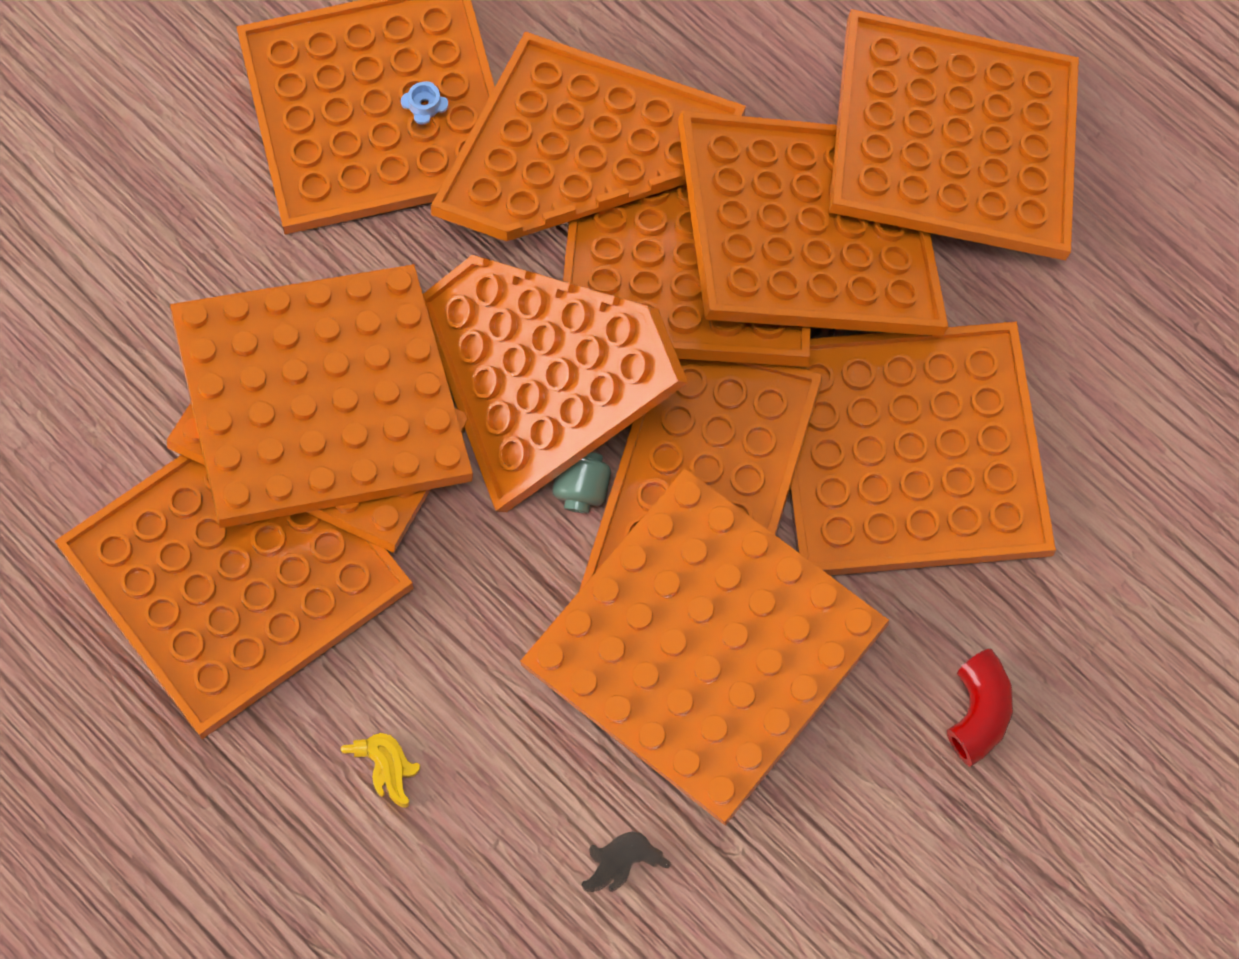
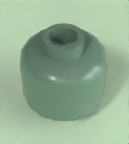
(583, 484)

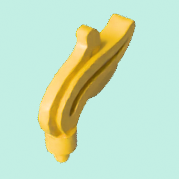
(389, 765)

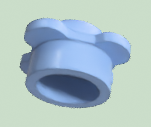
(424, 92)

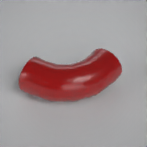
(988, 710)

